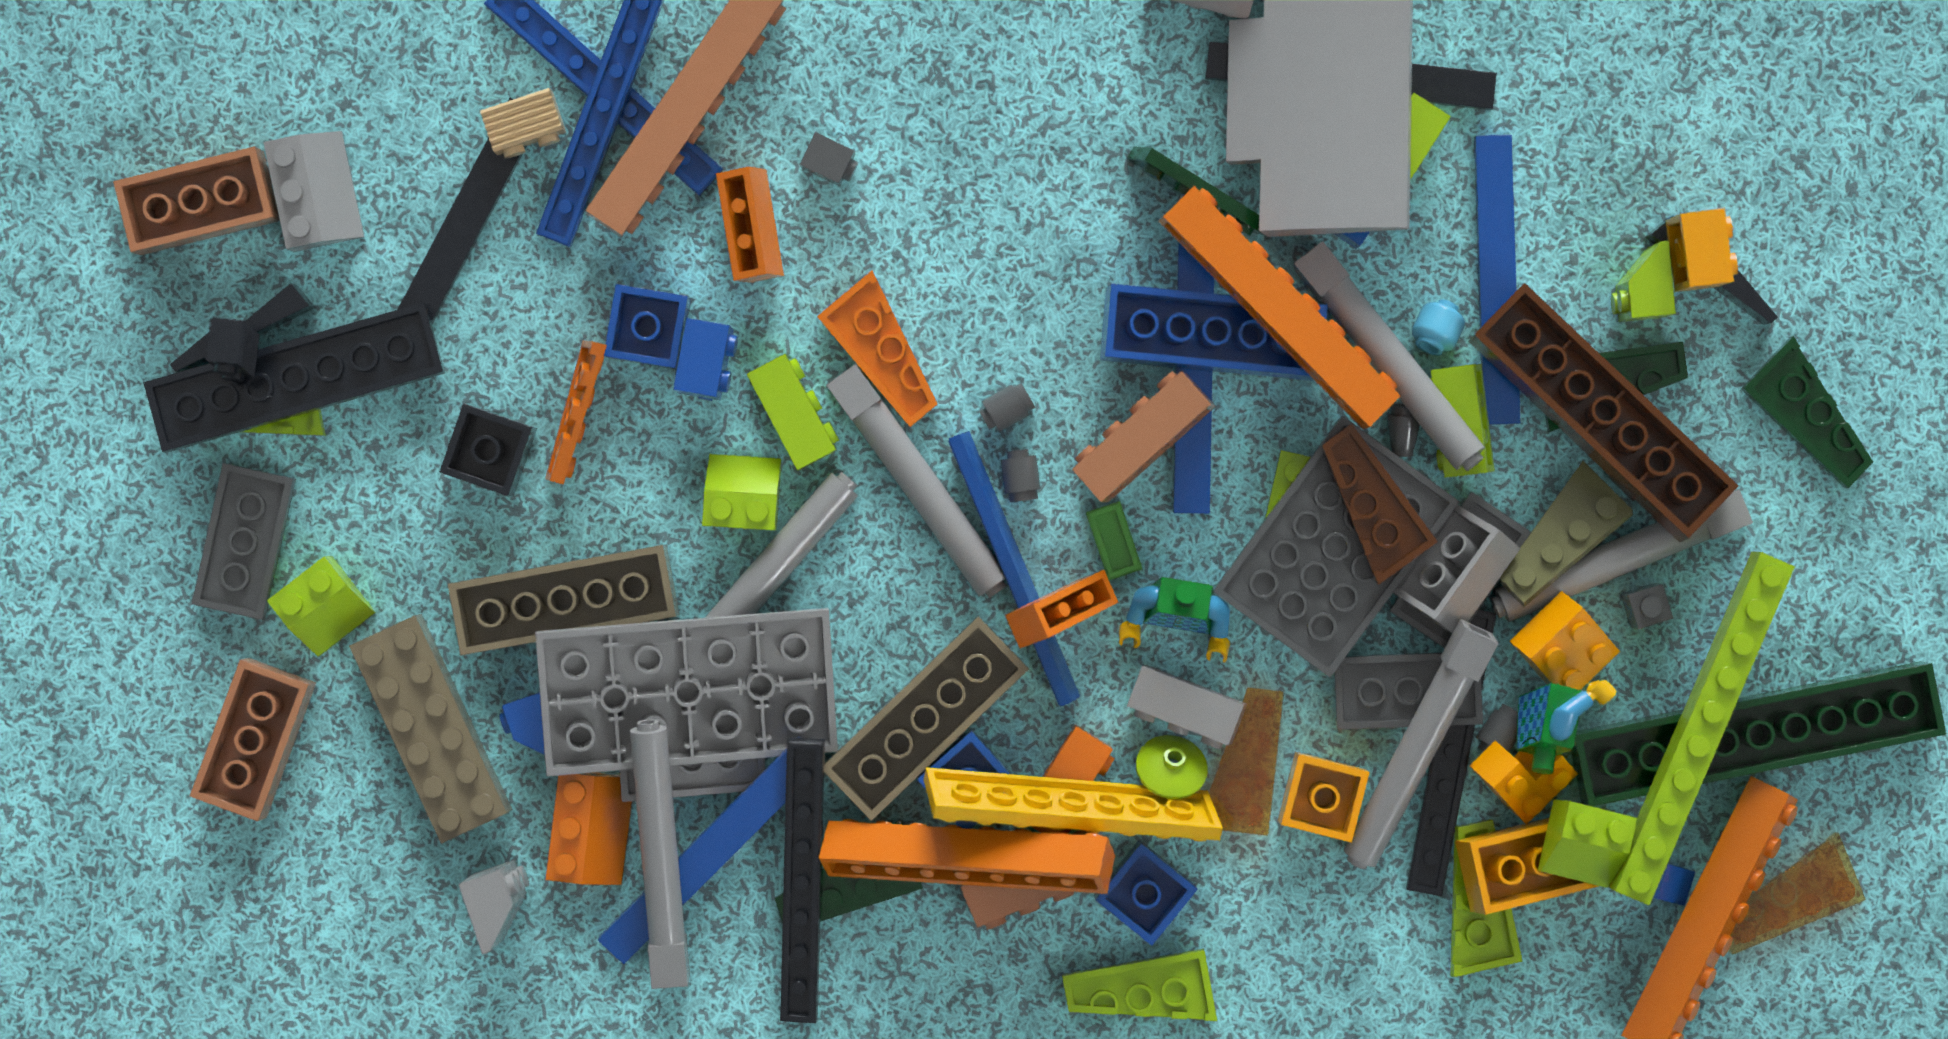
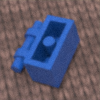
(705, 359)

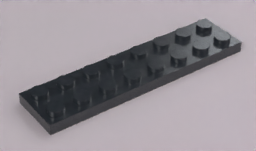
(296, 378)

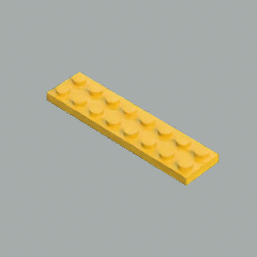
(1068, 805)

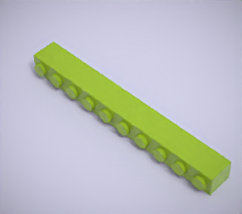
(1702, 724)

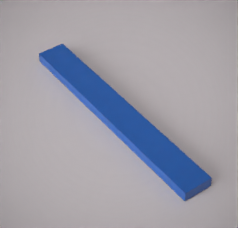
(580, 67)
(598, 120)
(1495, 259)
(1193, 449)
(1010, 560)
(706, 854)

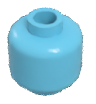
(1438, 327)

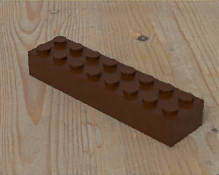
(1603, 413)

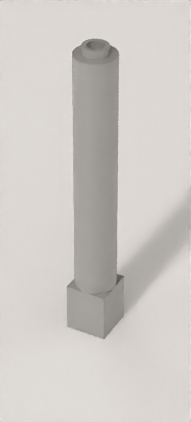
(1366, 328)
(918, 481)
(788, 547)
(1625, 556)
(1462, 663)
(659, 856)

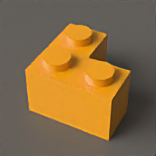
(1517, 784)

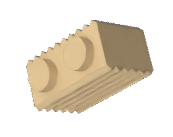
(523, 123)

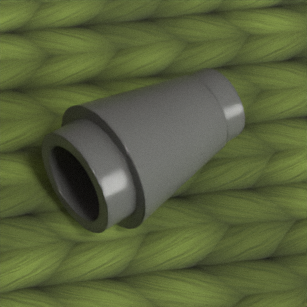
(1402, 430)

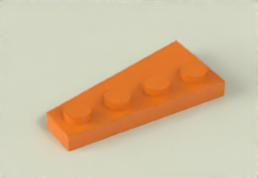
(874, 340)
(578, 400)

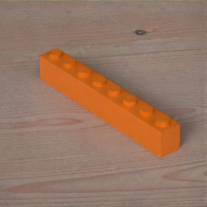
(1279, 307)
(968, 856)
(1712, 913)

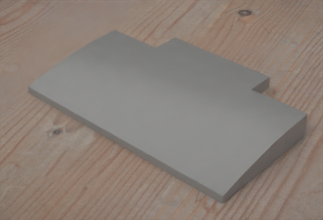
(1326, 112)
(717, 683)

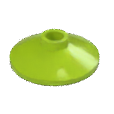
(1169, 778)

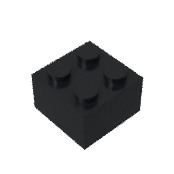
(488, 450)

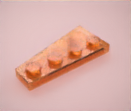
(1247, 769)
(1800, 895)

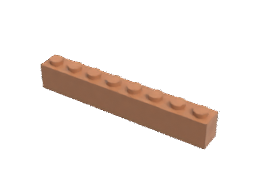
(681, 112)

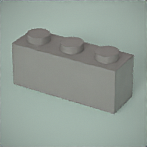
(1186, 706)

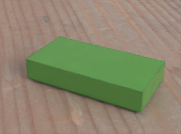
(1113, 540)

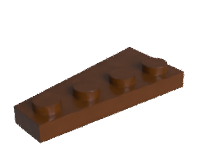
(1379, 511)

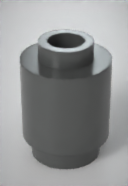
(1006, 407)
(1020, 476)
(1499, 727)

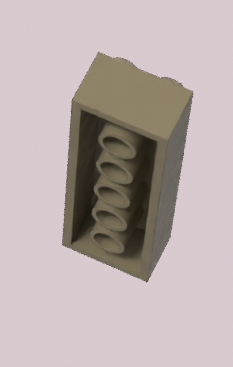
(567, 595)
(924, 718)
(431, 728)

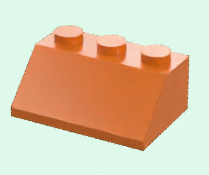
(588, 830)

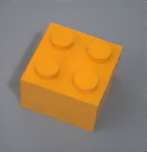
(1701, 249)
(1564, 644)
(1323, 796)

